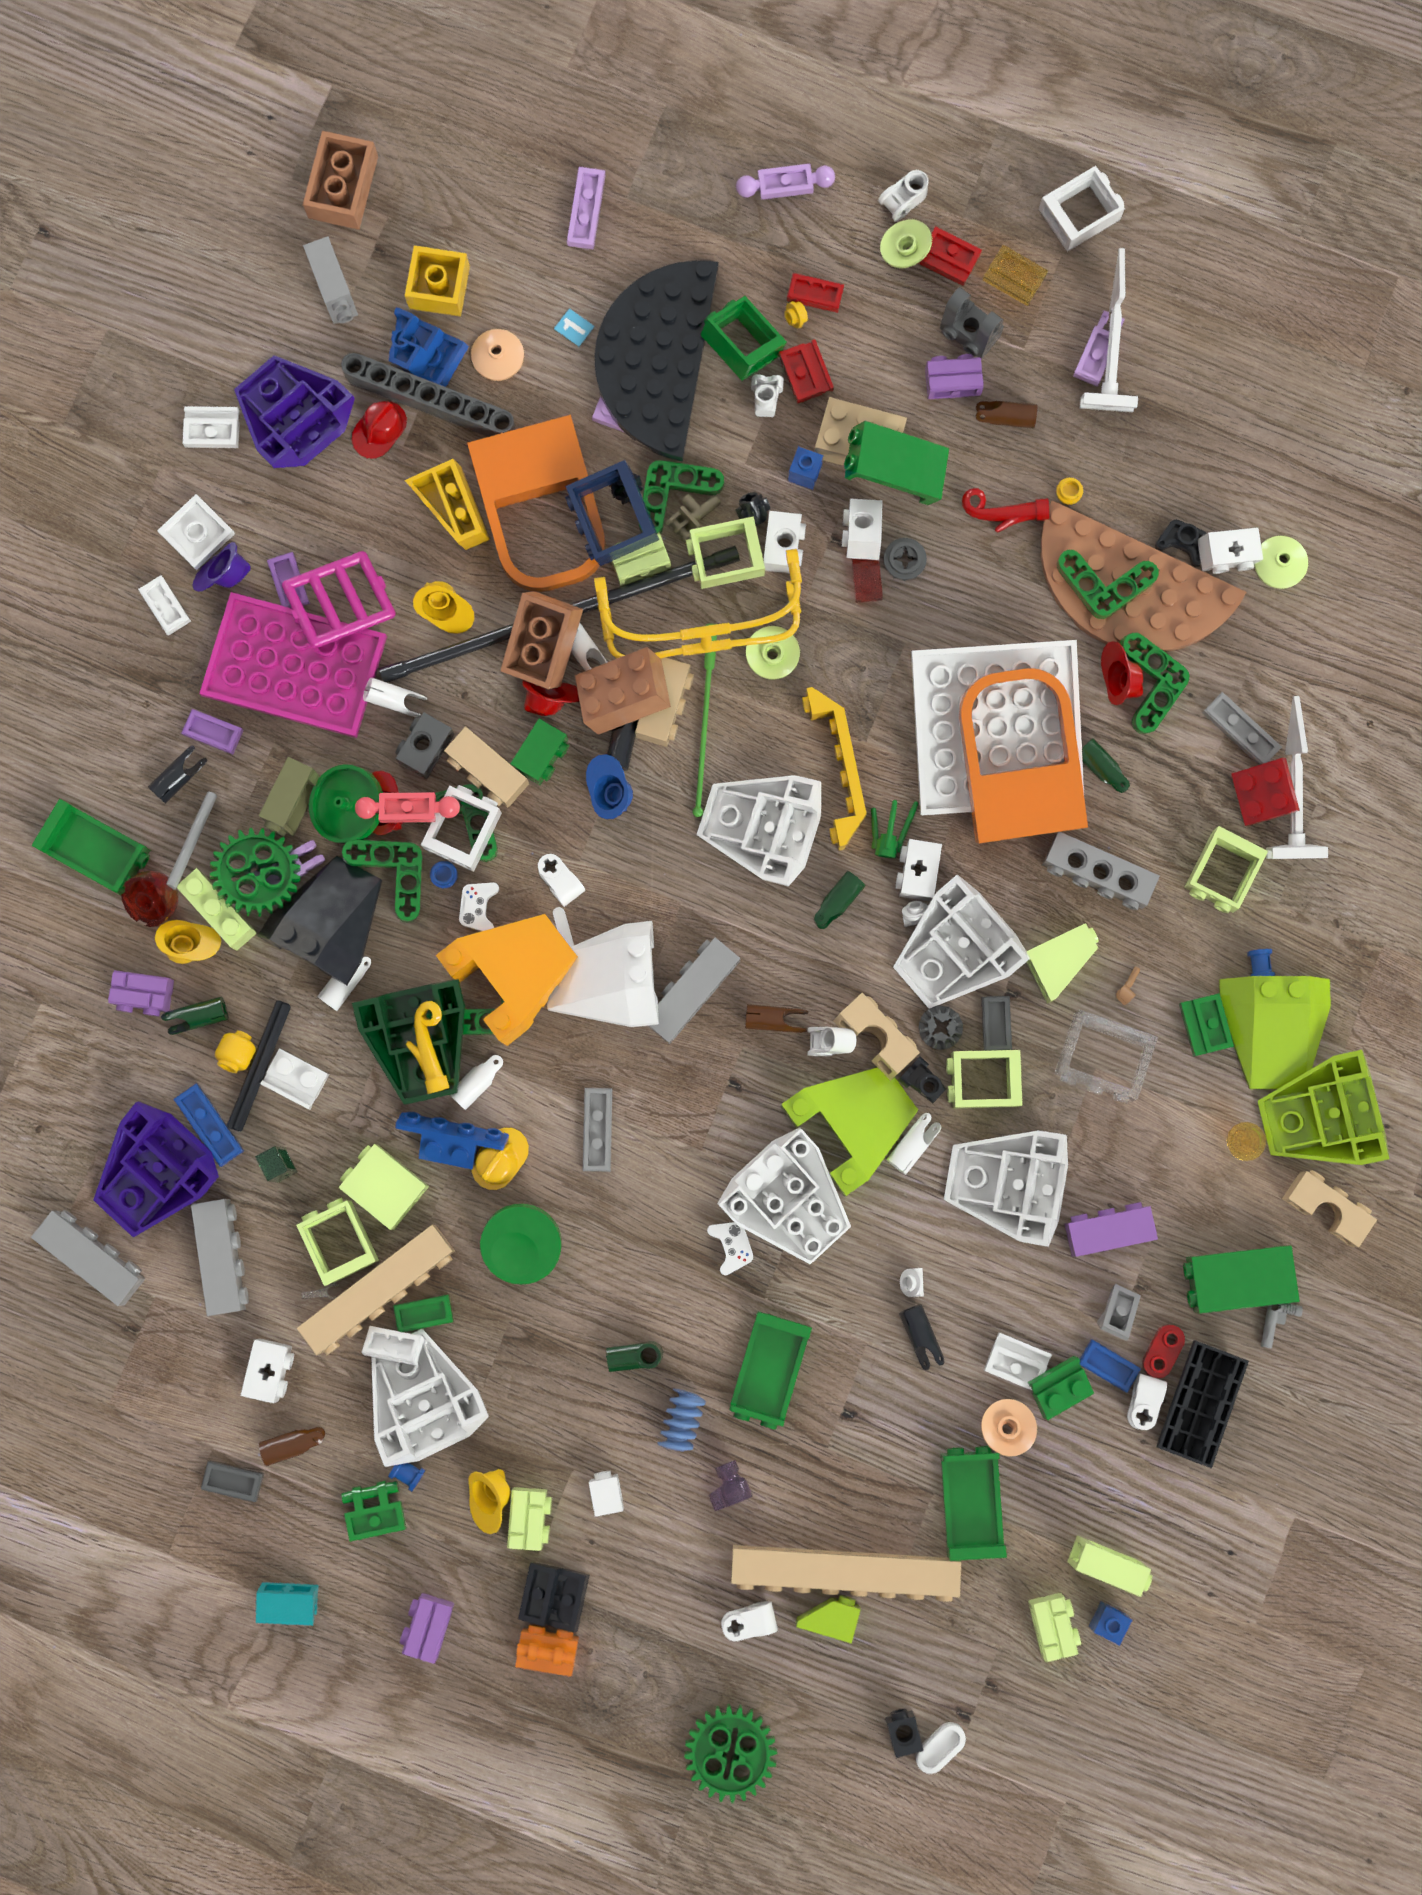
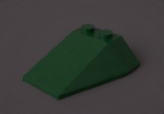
(389, 1024)

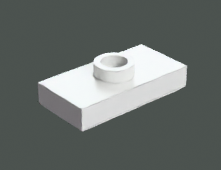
(164, 605)
(392, 1345)

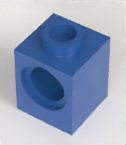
(805, 468)
(1110, 1623)

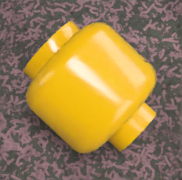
(235, 1051)

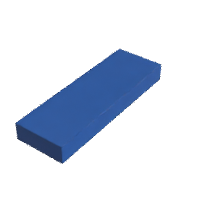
(209, 1125)

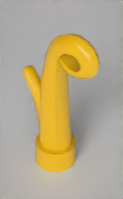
(425, 1051)

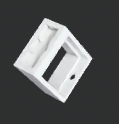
(1059, 221)
(454, 855)

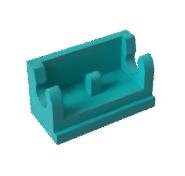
(286, 1603)

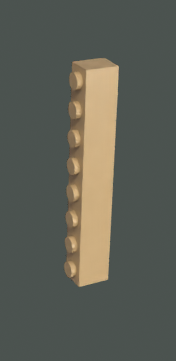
(845, 1571)

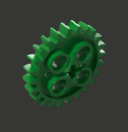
(245, 849)
(706, 1748)

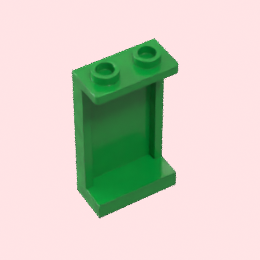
(897, 461)
(91, 847)
(1241, 1279)
(769, 1370)
(972, 1504)

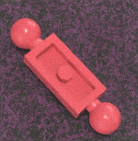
(407, 807)

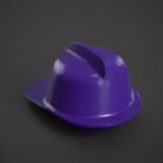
(223, 569)

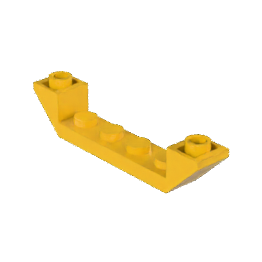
(820, 707)

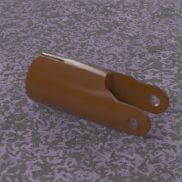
(1007, 413)
(771, 1018)
(290, 1445)

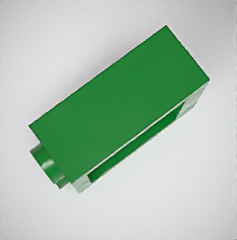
(757, 326)

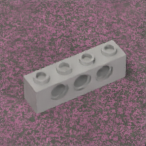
(1141, 880)

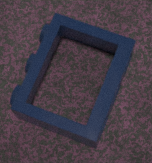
(595, 482)

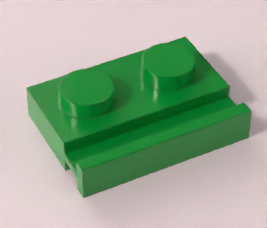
(1206, 1025)
(1060, 1387)

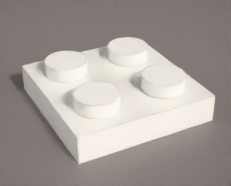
(196, 532)

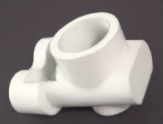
(766, 393)

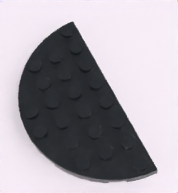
(653, 354)

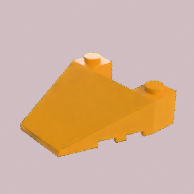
(522, 965)

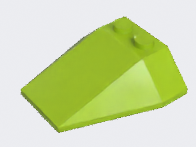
(1275, 1025)
(1327, 1114)

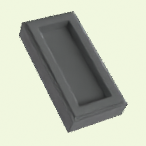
(996, 1023)
(232, 1481)

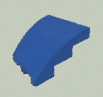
(424, 349)

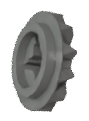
(913, 550)
(939, 1040)

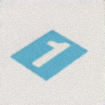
(574, 327)

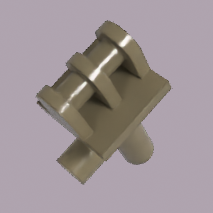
(684, 521)

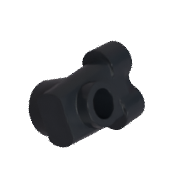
(918, 1075)

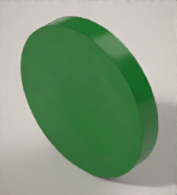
(334, 803)
(521, 1244)

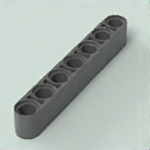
(419, 388)

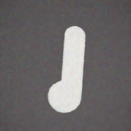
(562, 925)

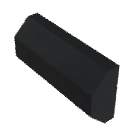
(1202, 1404)

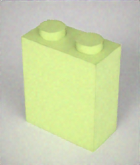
(382, 1186)

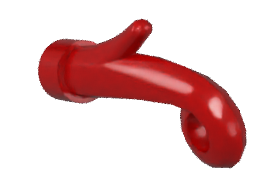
(1009, 514)

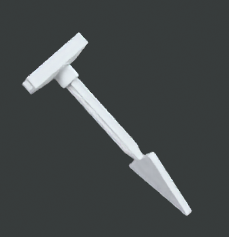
(1109, 396)
(1296, 746)

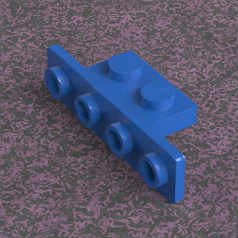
(450, 1141)

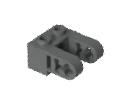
(961, 313)

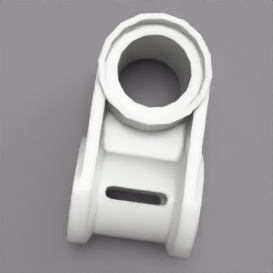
(901, 198)
(563, 882)
(830, 1041)
(1147, 1395)
(755, 1621)

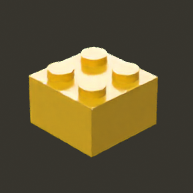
(437, 281)

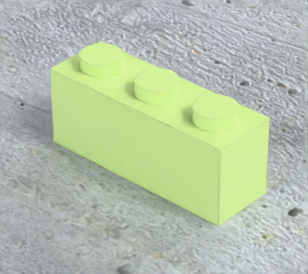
(224, 920)

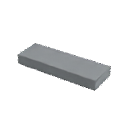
(1241, 729)
(597, 1129)

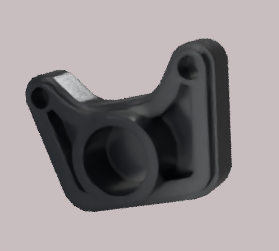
(1183, 537)

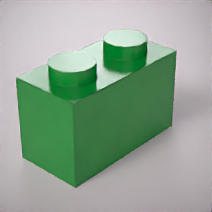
(540, 752)

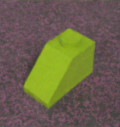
(832, 1618)

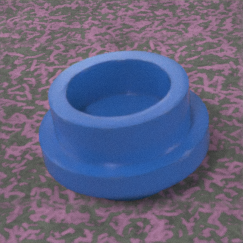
(443, 874)

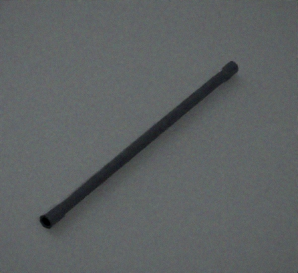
(404, 668)

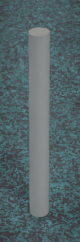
(191, 840)

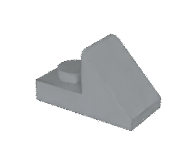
(1119, 1312)

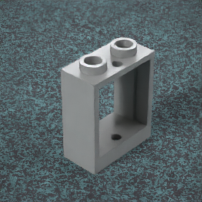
(330, 280)

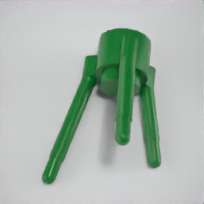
(887, 845)

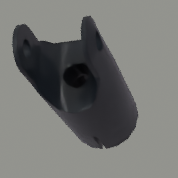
(622, 743)
(175, 777)
(921, 1335)

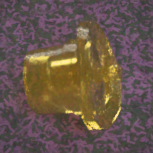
(1246, 1141)

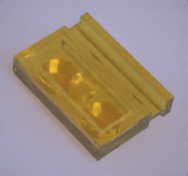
(1015, 275)

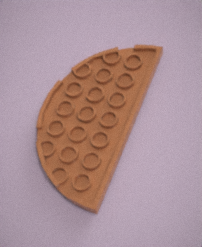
(1171, 613)

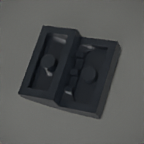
(553, 1597)

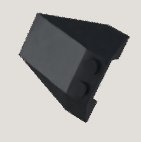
(327, 919)

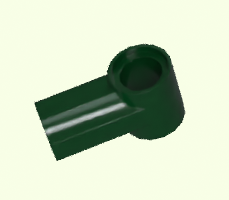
(631, 1356)

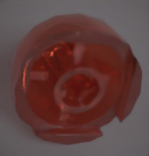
(149, 898)

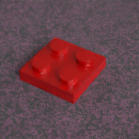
(1265, 792)

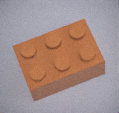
(340, 180)
(541, 640)
(622, 691)

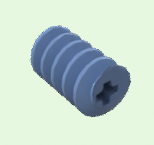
(682, 1421)

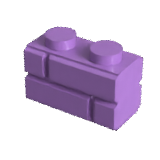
(954, 377)
(141, 992)
(427, 1627)

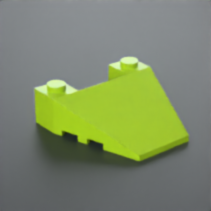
(863, 1113)

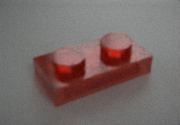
(867, 580)

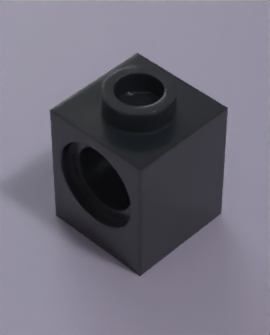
(909, 1744)

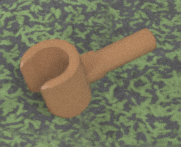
(1125, 994)

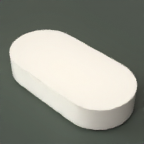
(940, 1747)

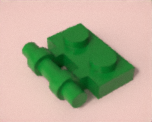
(374, 1520)

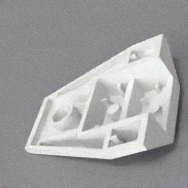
(764, 824)
(958, 946)
(611, 978)
(1011, 1183)
(422, 1405)

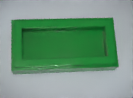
(423, 1313)

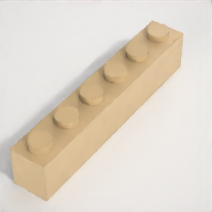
(375, 1290)

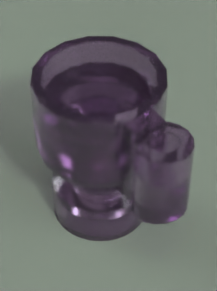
(734, 1488)

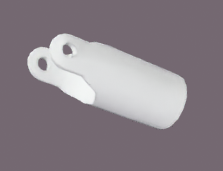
(585, 648)
(389, 696)
(336, 992)
(476, 1081)
(913, 1144)

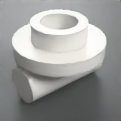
(913, 912)
(912, 1282)

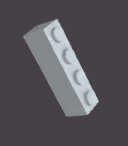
(694, 988)
(88, 1257)
(219, 1257)

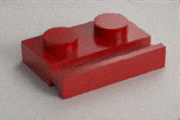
(951, 256)
(806, 371)

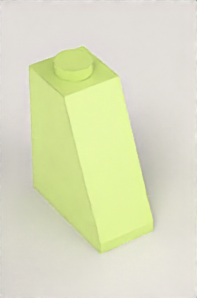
(1061, 959)

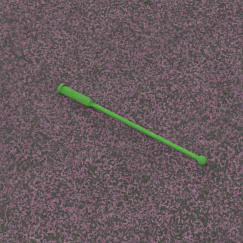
(709, 665)

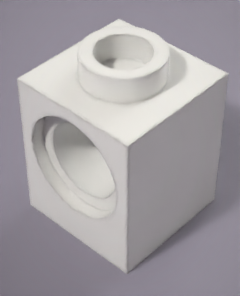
(606, 1493)

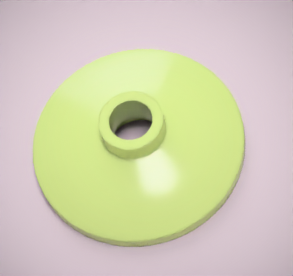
(904, 235)
(1280, 574)
(786, 650)

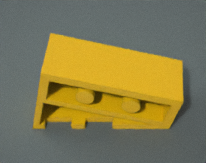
(451, 501)

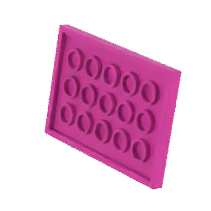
(270, 667)

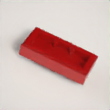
(815, 292)

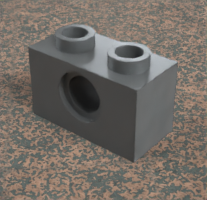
(423, 761)

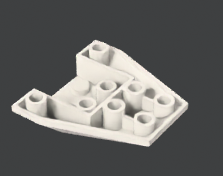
(788, 1198)

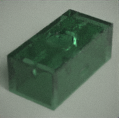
(276, 1164)

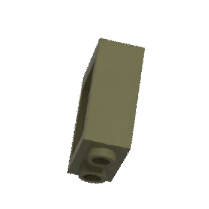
(289, 798)

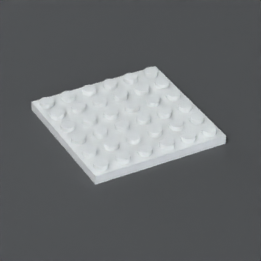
(1012, 720)

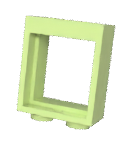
(722, 530)
(1237, 846)
(1013, 1072)
(349, 1268)
(1110, 1566)

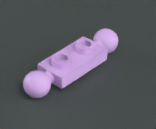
(785, 181)

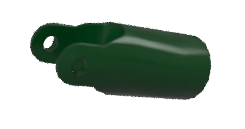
(1104, 766)
(838, 899)
(197, 1015)

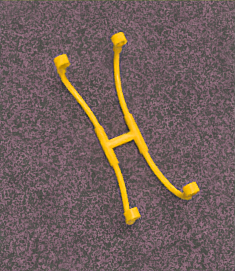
(793, 591)

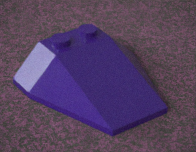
(292, 411)
(153, 1170)

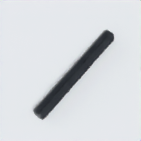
(258, 1066)

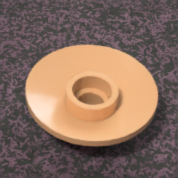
(498, 366)
(1022, 1426)

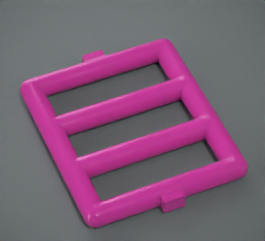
(338, 631)

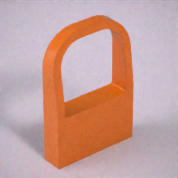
(525, 467)
(1028, 798)

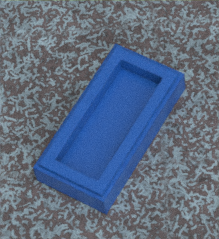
(1109, 1365)

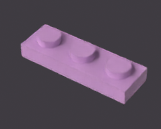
(586, 208)

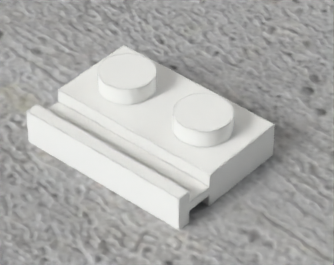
(211, 427)
(294, 1079)
(1016, 1360)

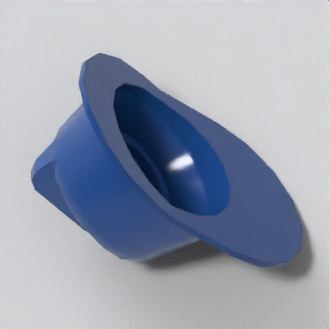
(608, 787)

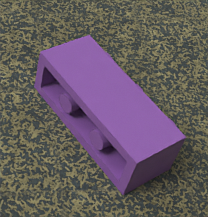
(1110, 1229)

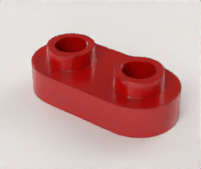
(1162, 1350)

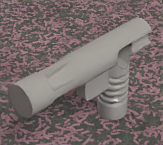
(1277, 1316)

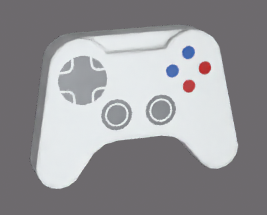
(474, 905)
(735, 1245)

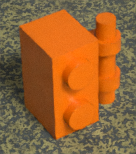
(547, 1650)

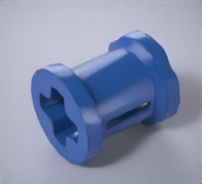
(1261, 962)
(407, 1474)

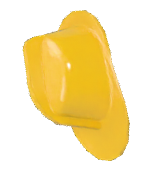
(443, 607)
(187, 941)
(498, 1167)
(487, 1498)

